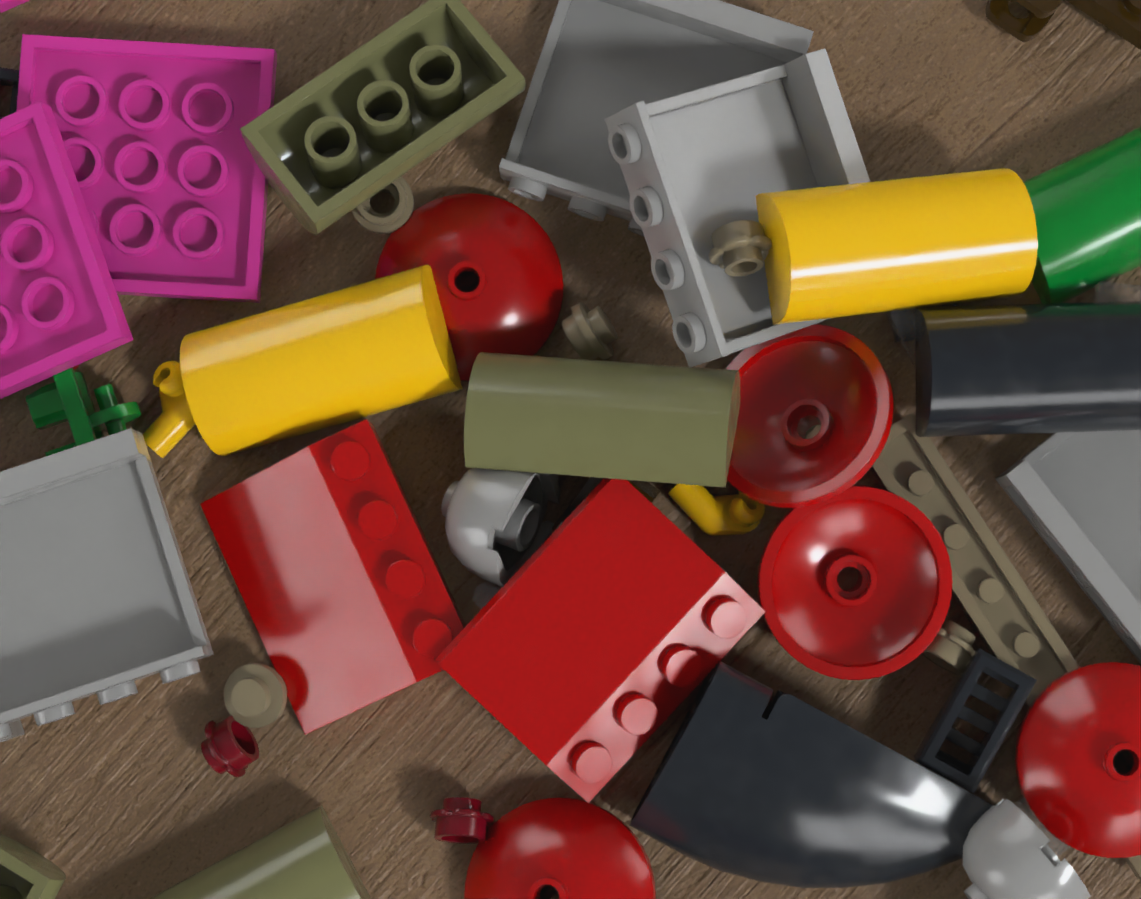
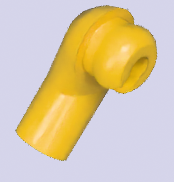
(175, 416)
(718, 514)

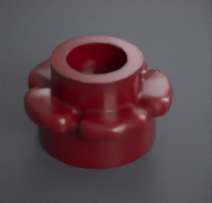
(229, 747)
(461, 821)

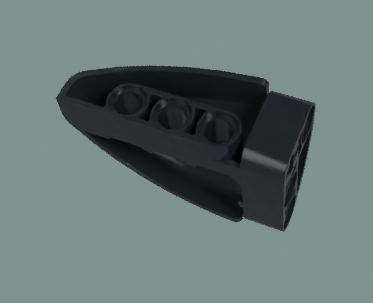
(797, 795)

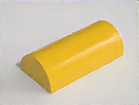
(897, 244)
(319, 362)

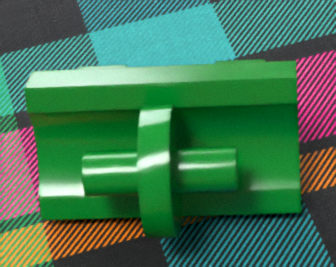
(70, 401)

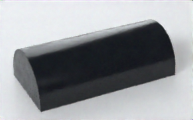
(1028, 368)

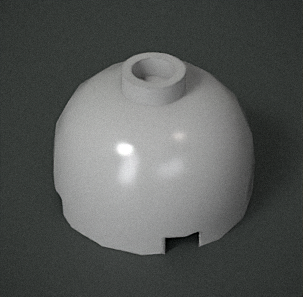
(498, 519)
(1011, 860)

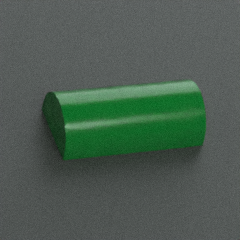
(1088, 219)

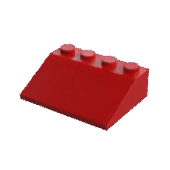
(336, 575)
(600, 636)

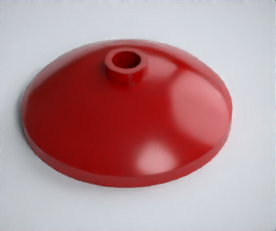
(510, 253)
(800, 383)
(889, 611)
(1069, 754)
(563, 845)

